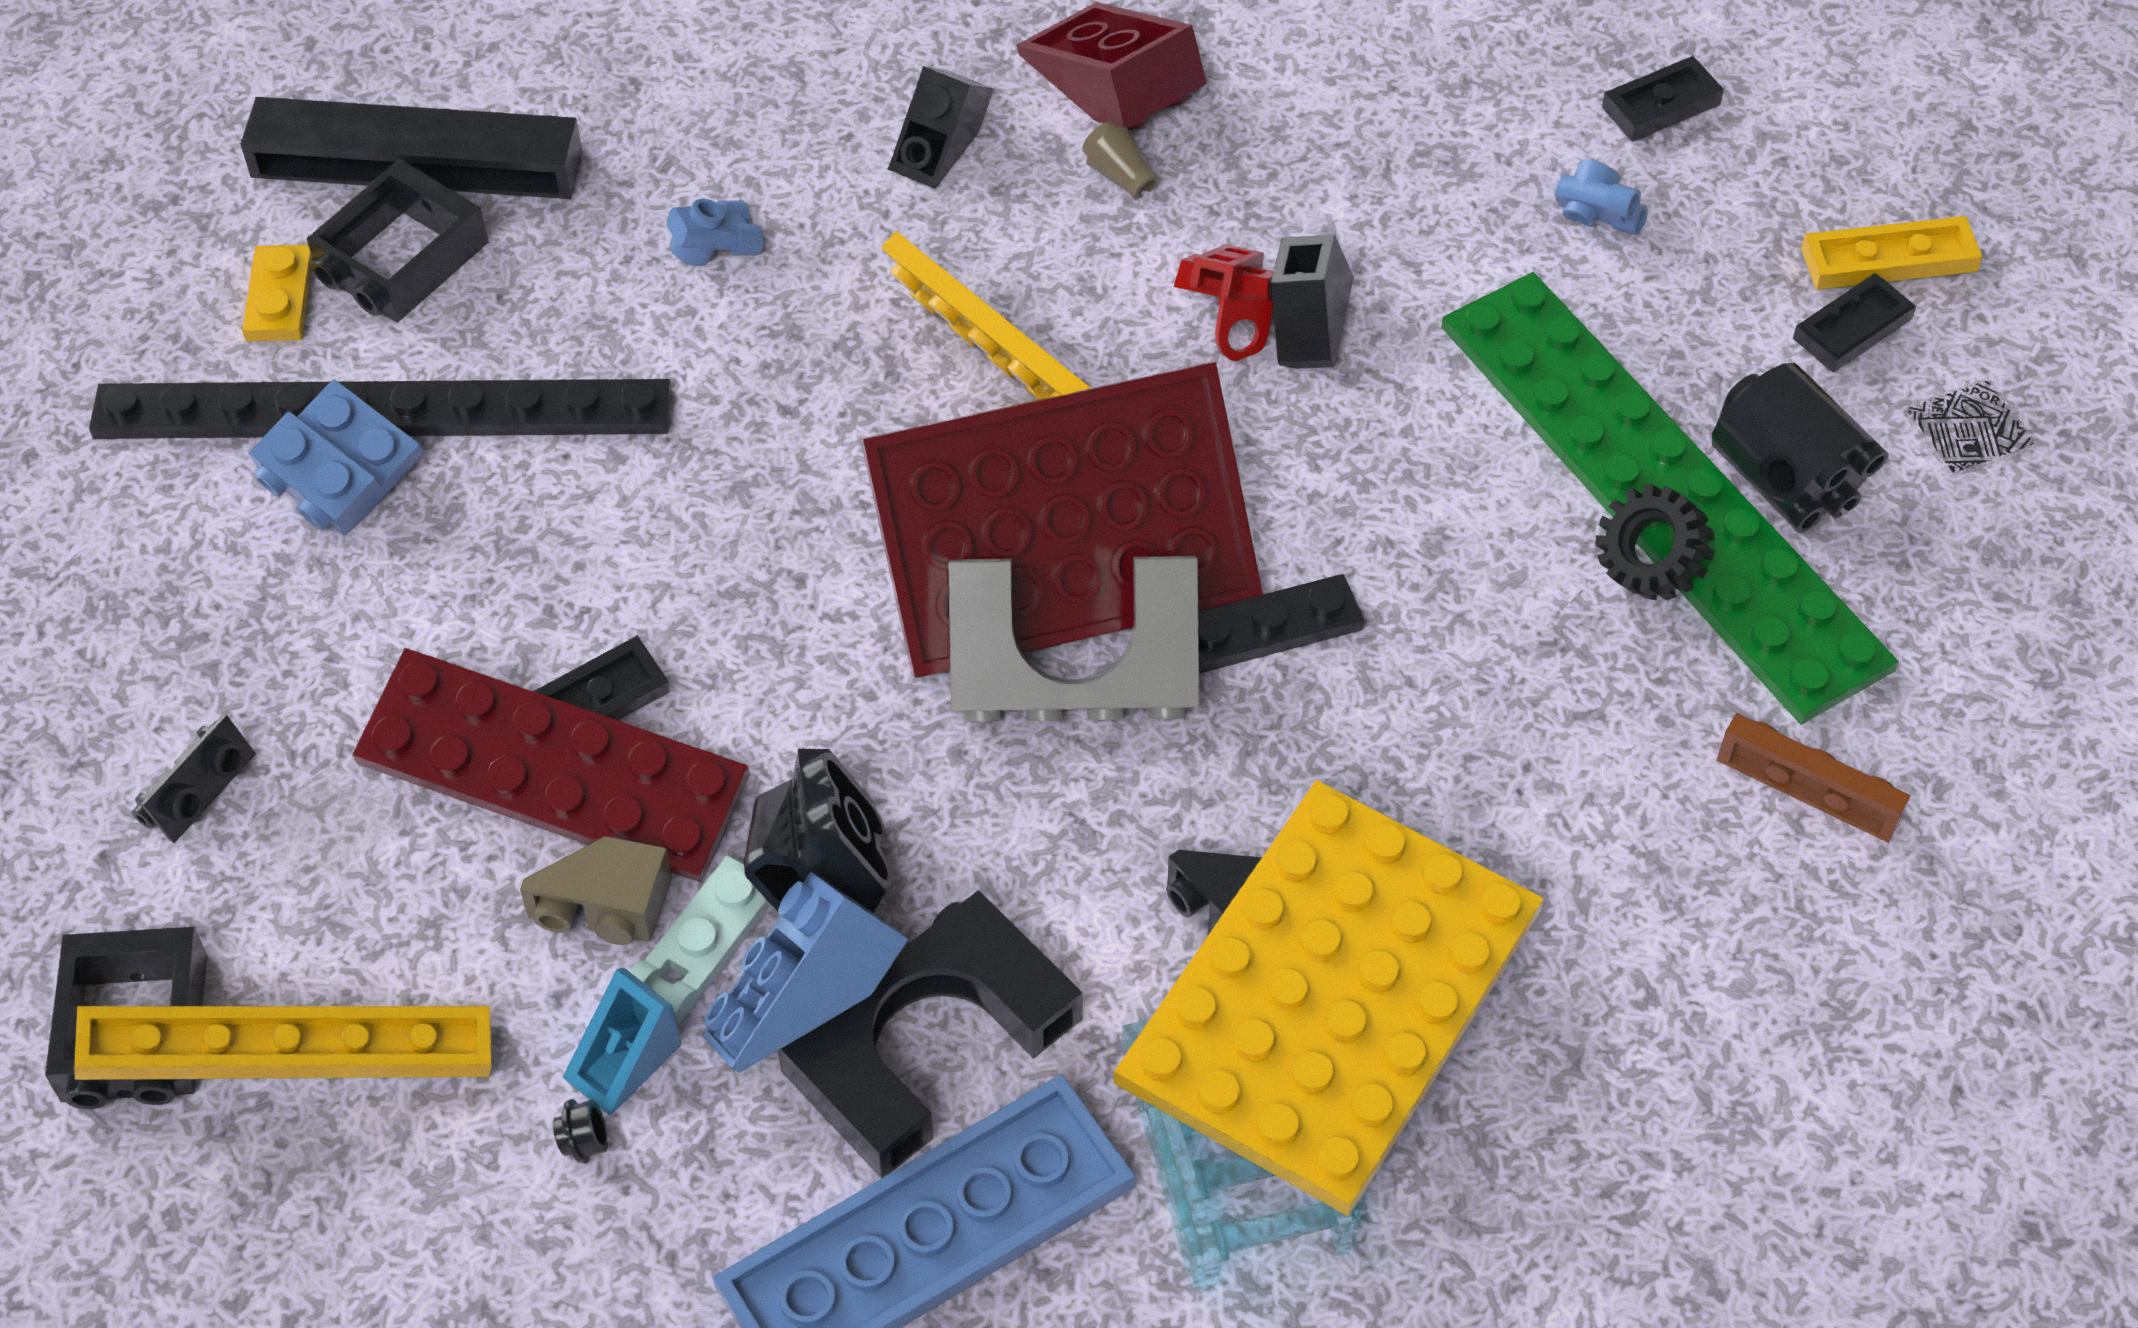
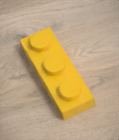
(1892, 252)

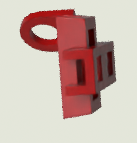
(1242, 290)

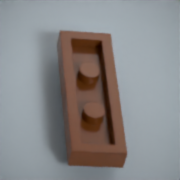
(1813, 777)

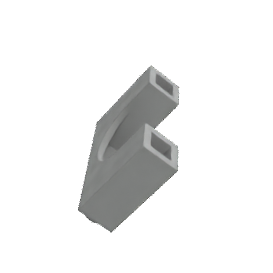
(1153, 672)

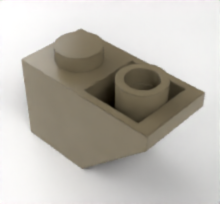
(615, 882)

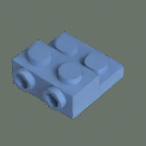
(334, 458)

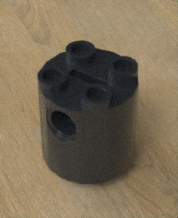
(1795, 445)

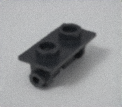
(195, 780)

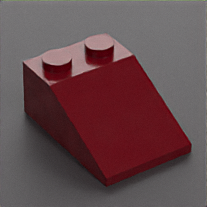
(1118, 63)

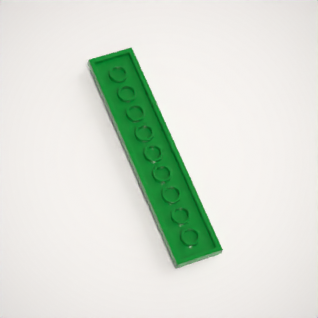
(1618, 439)

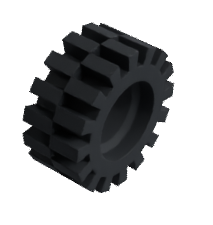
(1629, 522)

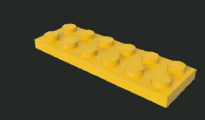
(978, 322)

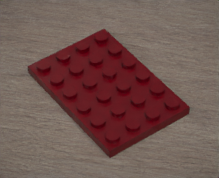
(1068, 497)

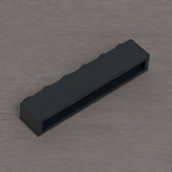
(452, 146)

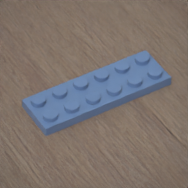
(935, 1221)

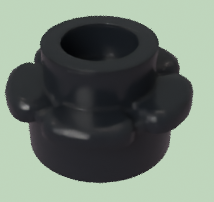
(580, 1130)

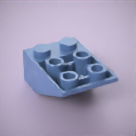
(807, 971)

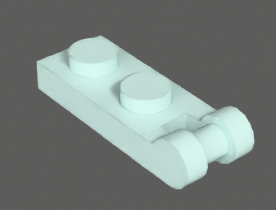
(703, 937)

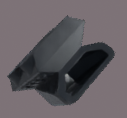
(821, 827)

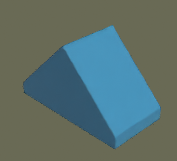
(623, 1043)

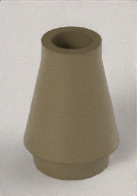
(1118, 158)

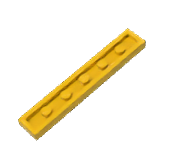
(281, 1042)

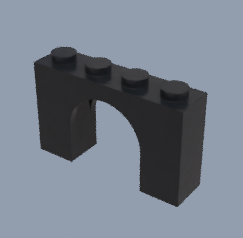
(964, 955)

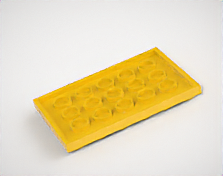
(1329, 996)

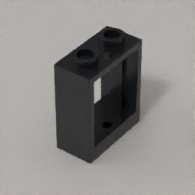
(372, 210)
(120, 958)

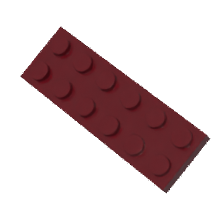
(549, 762)

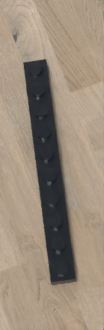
(412, 406)

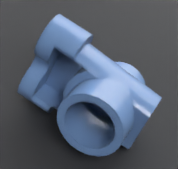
(1596, 195)
(712, 227)

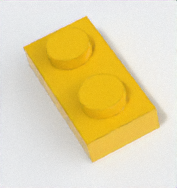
(278, 293)

